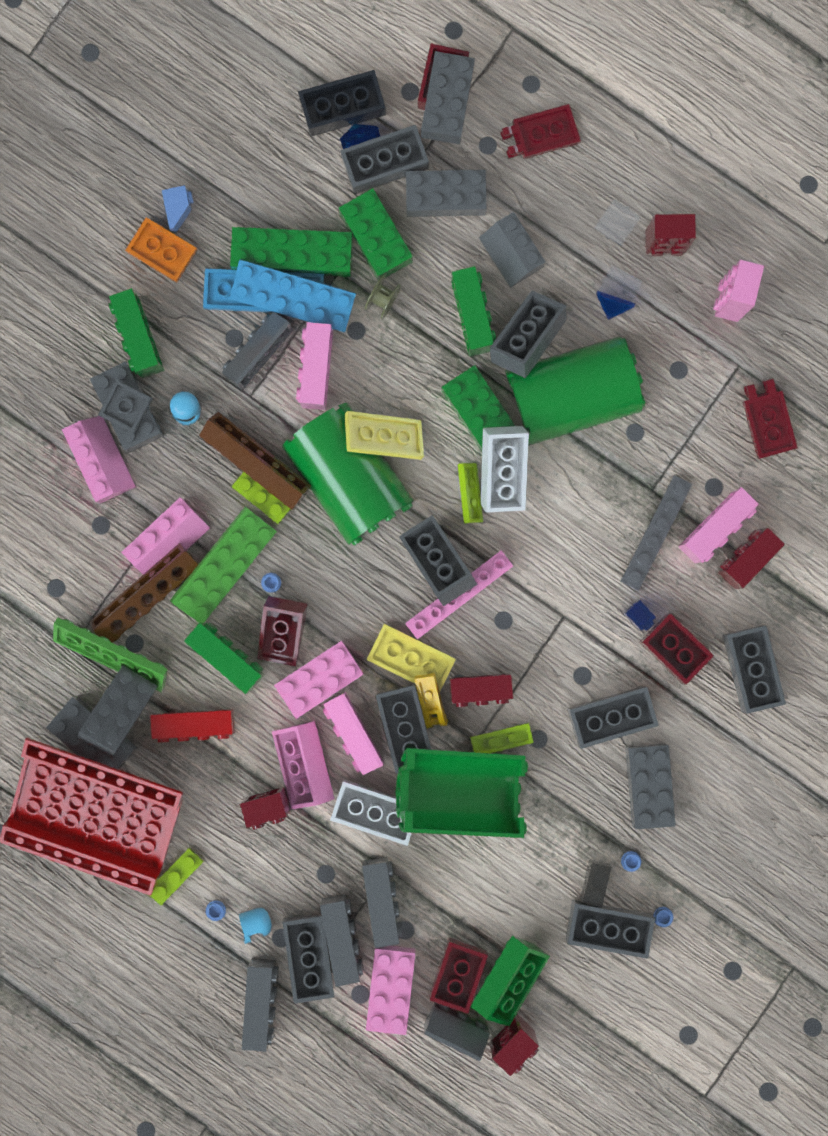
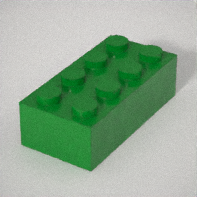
(375, 234)
(472, 311)
(136, 333)
(475, 404)
(224, 657)
(510, 981)

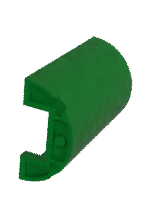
(578, 390)
(350, 486)
(460, 793)

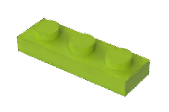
(470, 493)
(261, 498)
(502, 739)
(176, 875)

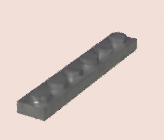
(656, 532)

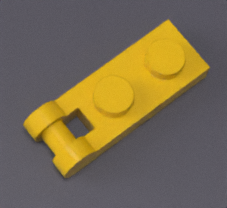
(430, 700)

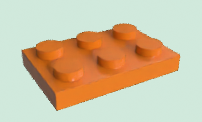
(161, 250)

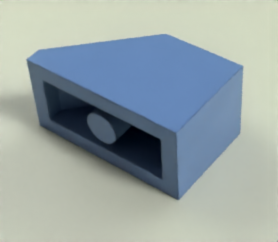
(177, 206)

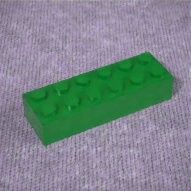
(294, 250)

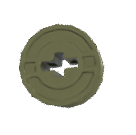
(382, 297)

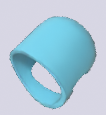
(185, 406)
(255, 922)

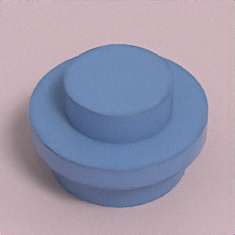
(271, 582)
(631, 861)
(215, 910)
(663, 916)

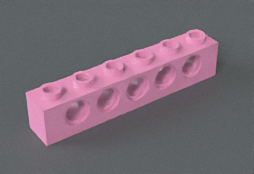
(437, 612)

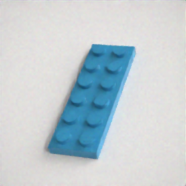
(218, 288)
(292, 295)

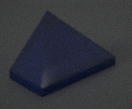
(358, 134)
(613, 305)

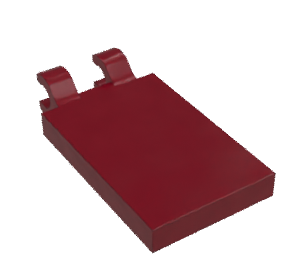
(542, 132)
(768, 420)

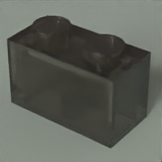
(595, 883)

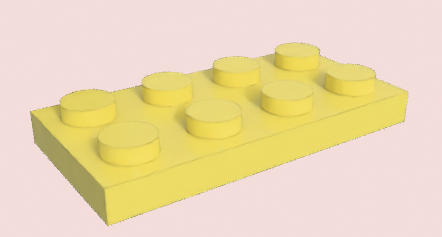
(384, 435)
(409, 656)

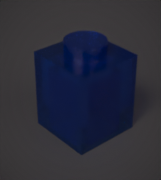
(640, 616)

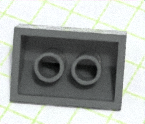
(512, 250)
(457, 1031)

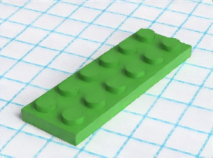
(223, 565)
(107, 653)

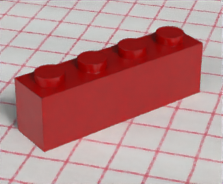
(192, 724)

